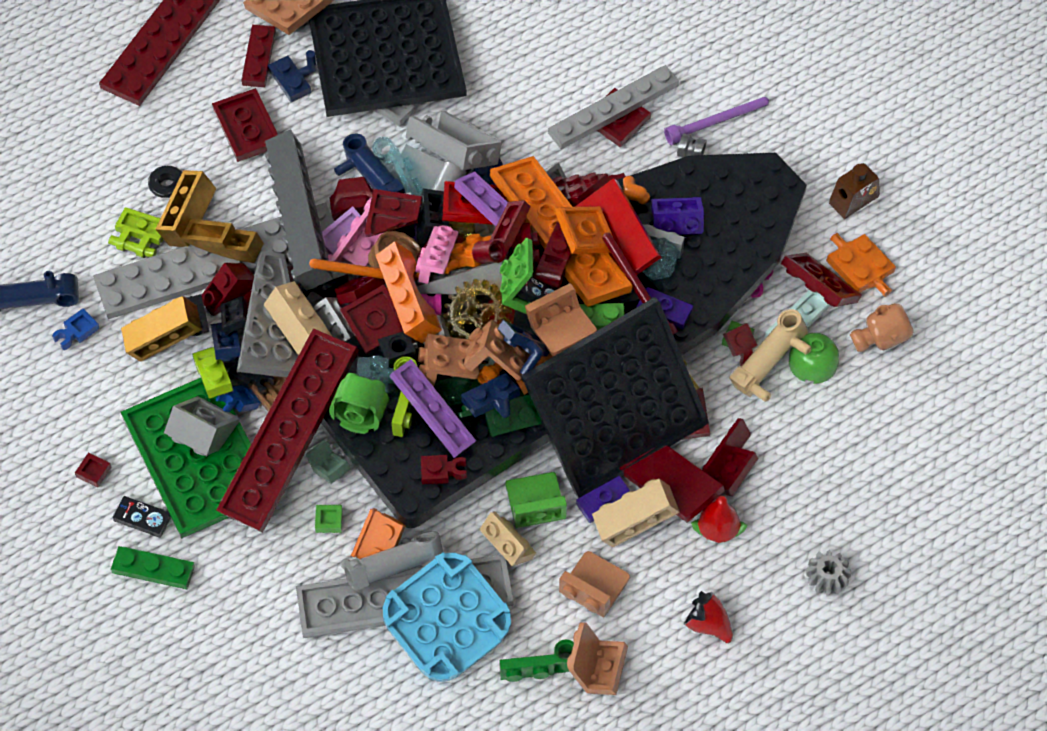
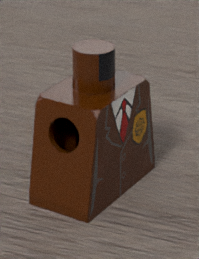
(855, 190)

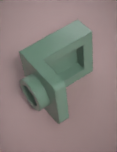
(326, 462)

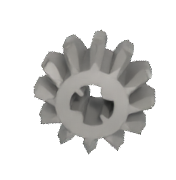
(827, 581)

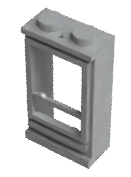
(455, 141)

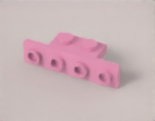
(355, 246)
(437, 253)

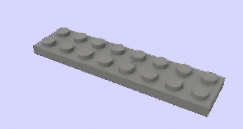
(337, 608)

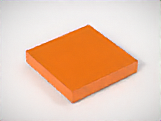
(583, 229)

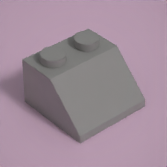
(200, 425)

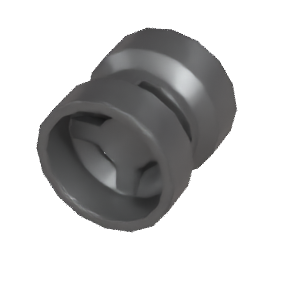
(690, 146)

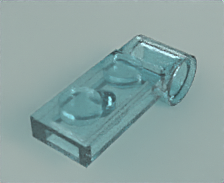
(402, 165)

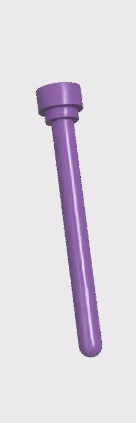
(674, 133)

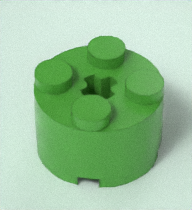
(359, 403)

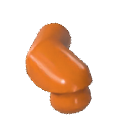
(635, 192)

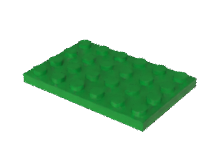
(185, 480)

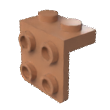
(559, 319)
(491, 343)
(444, 357)
(594, 583)
(596, 663)

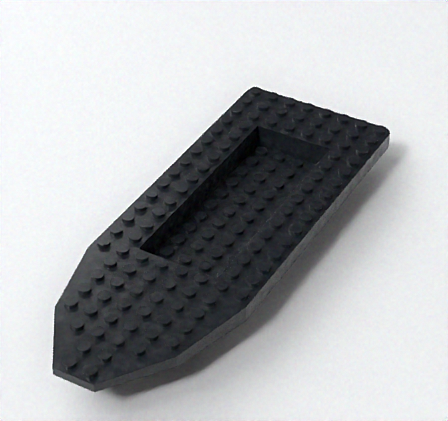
(747, 223)

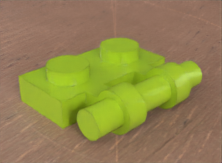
(139, 226)

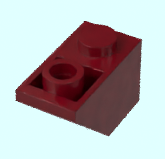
(229, 283)

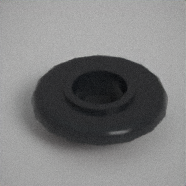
(159, 175)

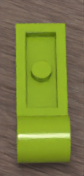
(212, 372)
(402, 416)

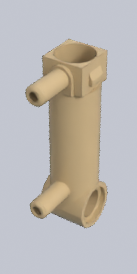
(769, 352)

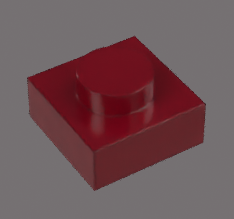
(93, 470)

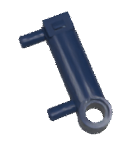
(368, 164)
(58, 290)

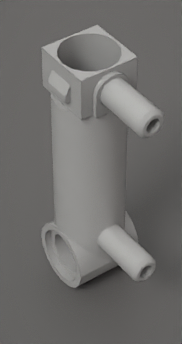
(393, 560)

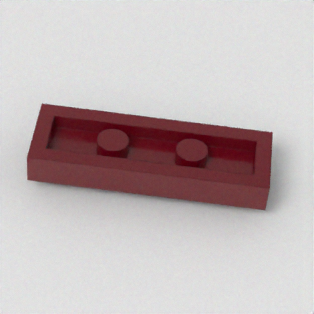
(258, 56)

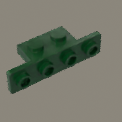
(522, 416)

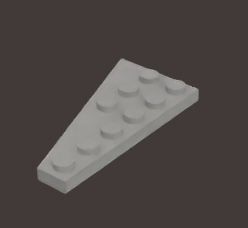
(263, 343)

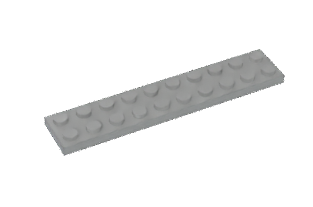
(181, 270)

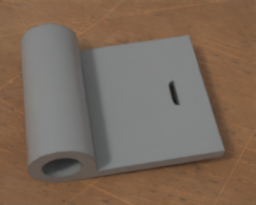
(429, 170)

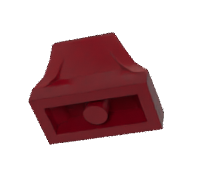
(350, 193)

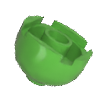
(819, 363)

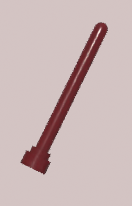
(629, 272)

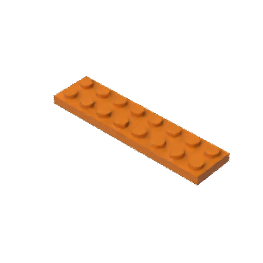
(592, 274)

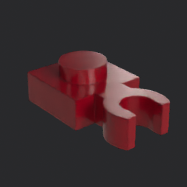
(740, 342)
(436, 469)

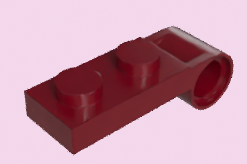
(504, 234)
(554, 259)

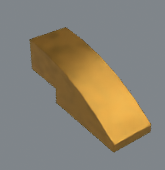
(223, 240)

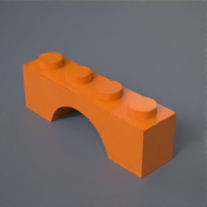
(413, 311)

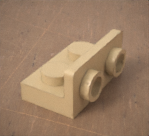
(507, 539)

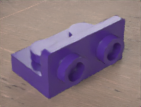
(678, 215)

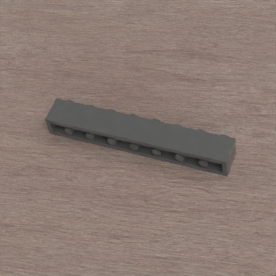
(297, 209)

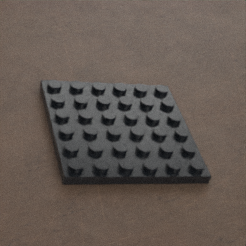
(385, 54)
(615, 397)

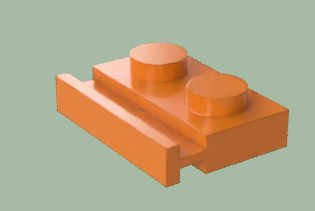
(378, 534)

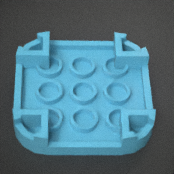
(446, 617)

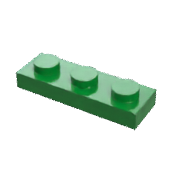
(152, 567)

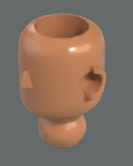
(885, 328)

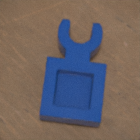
(77, 327)
(240, 398)

